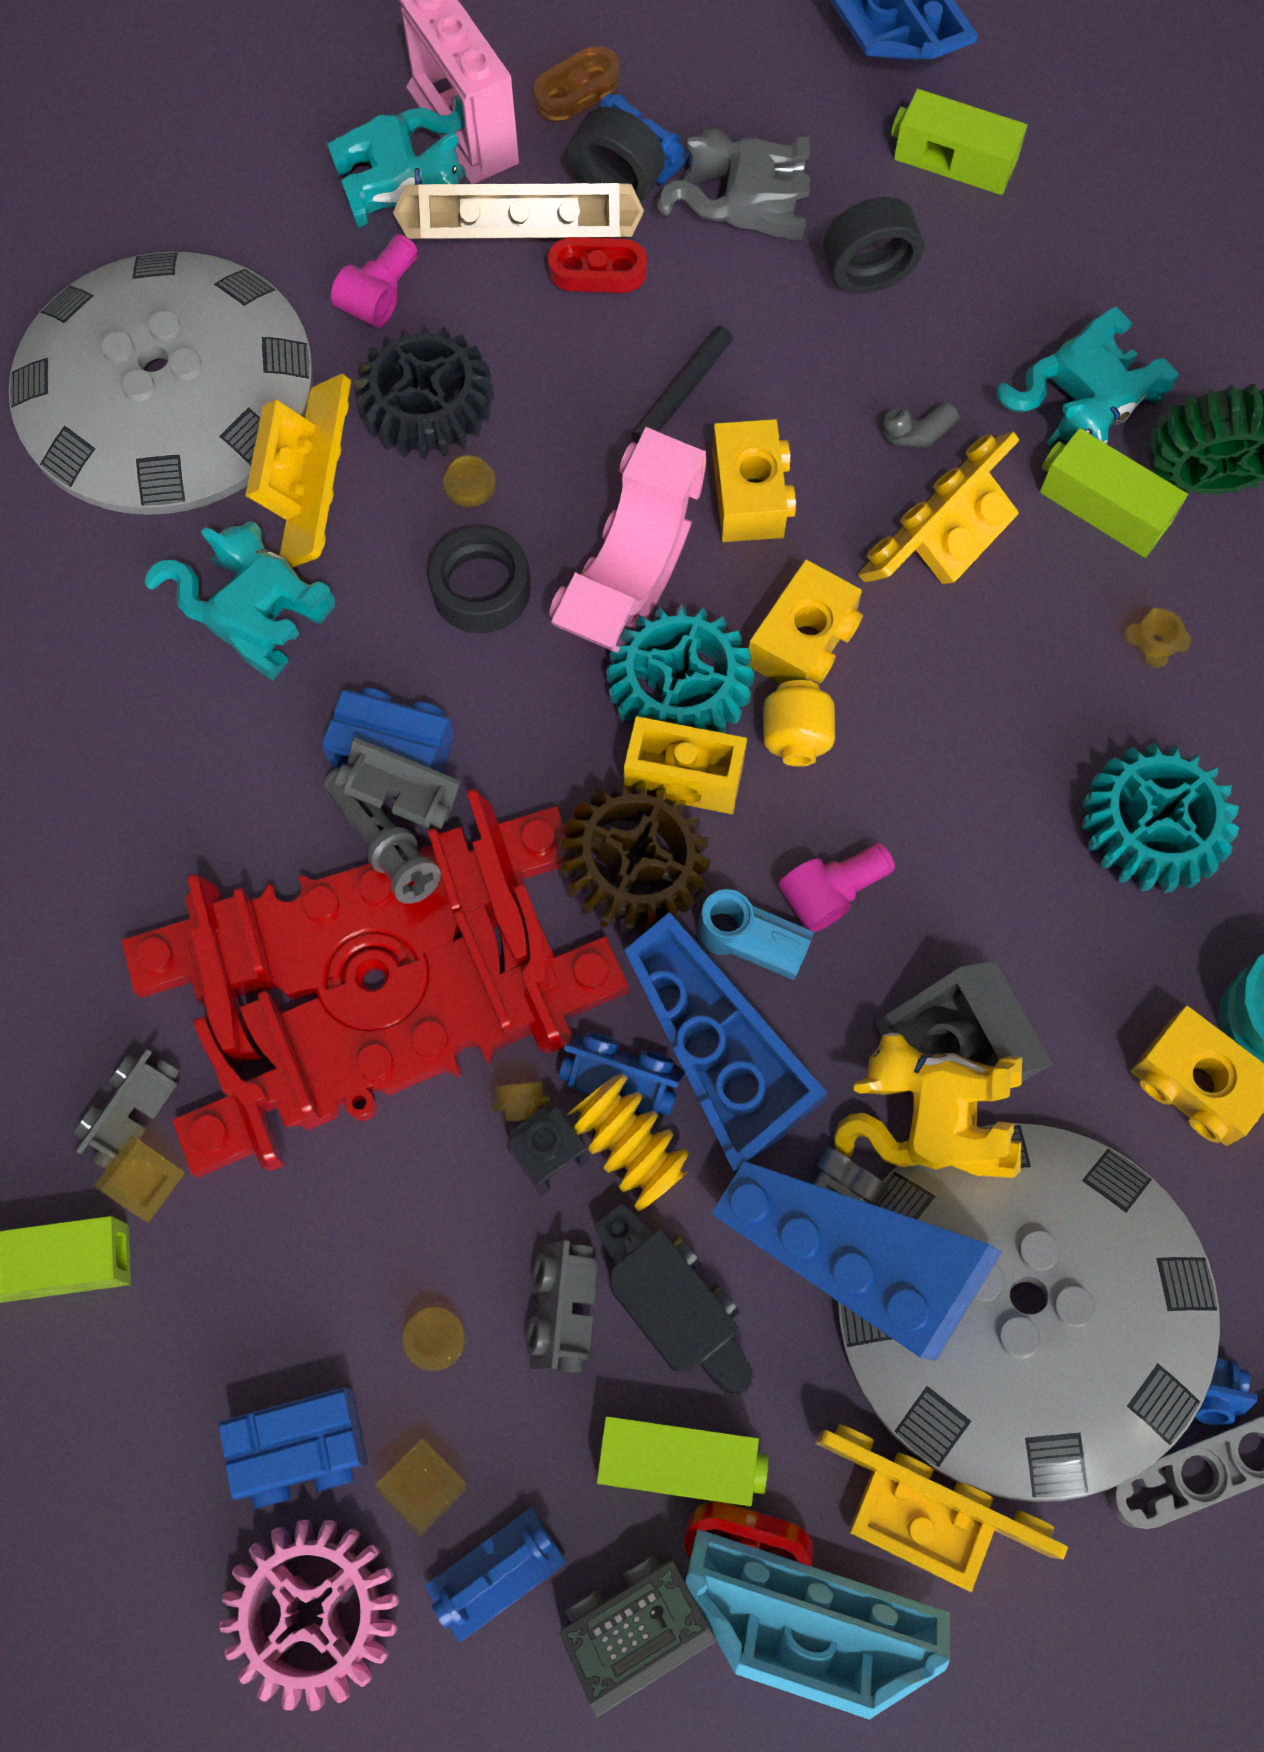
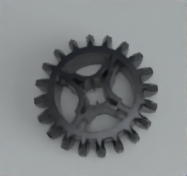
(427, 376)

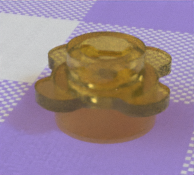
(1167, 626)

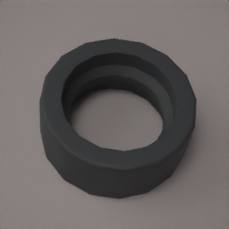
(628, 138)
(863, 225)
(469, 545)

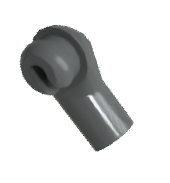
(916, 433)

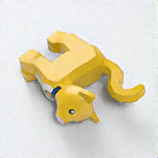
(943, 1113)

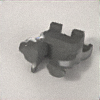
(760, 184)

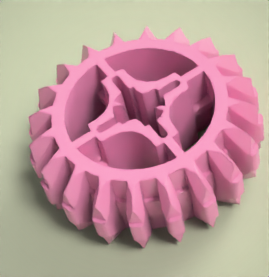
(328, 1637)

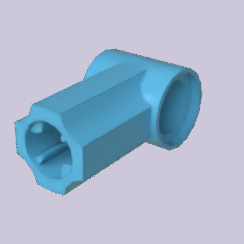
(759, 936)

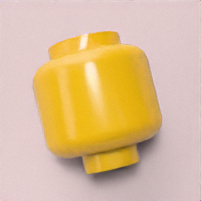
(798, 722)

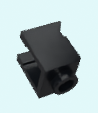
(545, 1146)

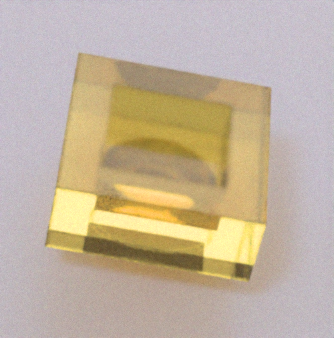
(139, 1179)
(421, 1487)

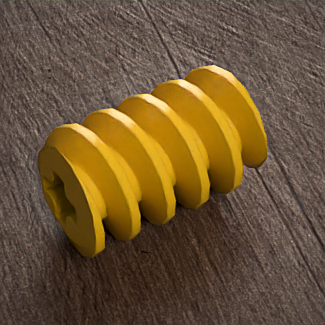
(630, 1141)

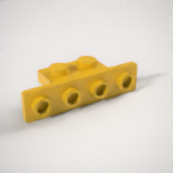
(297, 466)
(955, 521)
(927, 1522)

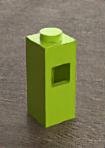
(958, 141)
(1111, 491)
(64, 1258)
(681, 1461)

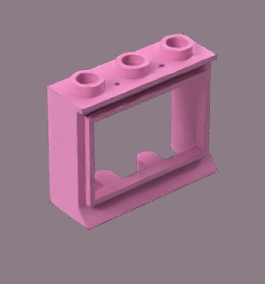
(449, 45)

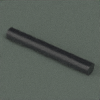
(685, 382)

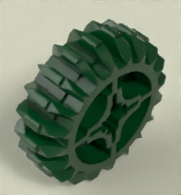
(1212, 442)

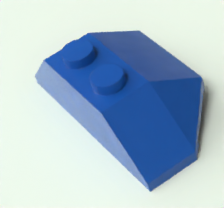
(906, 27)

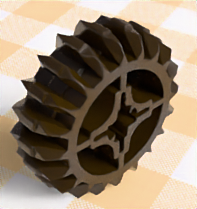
(613, 846)

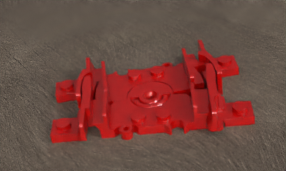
(356, 1038)

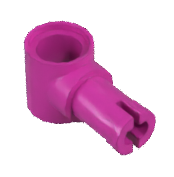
(372, 290)
(823, 892)

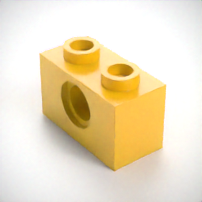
(744, 507)
(811, 600)
(686, 760)
(1237, 1077)

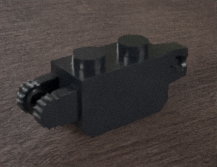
(671, 1303)

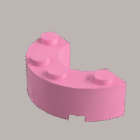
(639, 544)

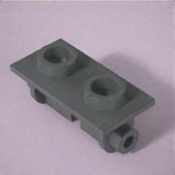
(419, 791)
(136, 1087)
(562, 1277)

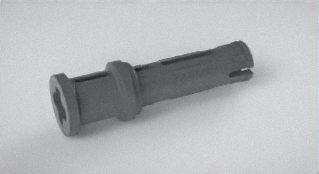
(390, 847)

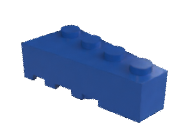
(731, 1056)
(874, 1261)

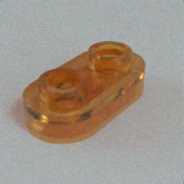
(577, 83)

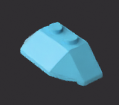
(815, 1628)

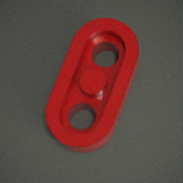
(597, 264)
(750, 1529)

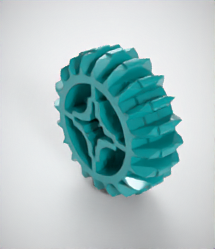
(687, 635)
(1136, 783)

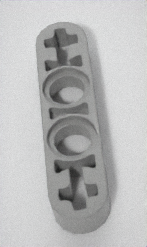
(1228, 1470)

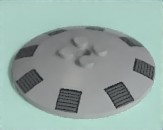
(167, 434)
(1092, 1380)

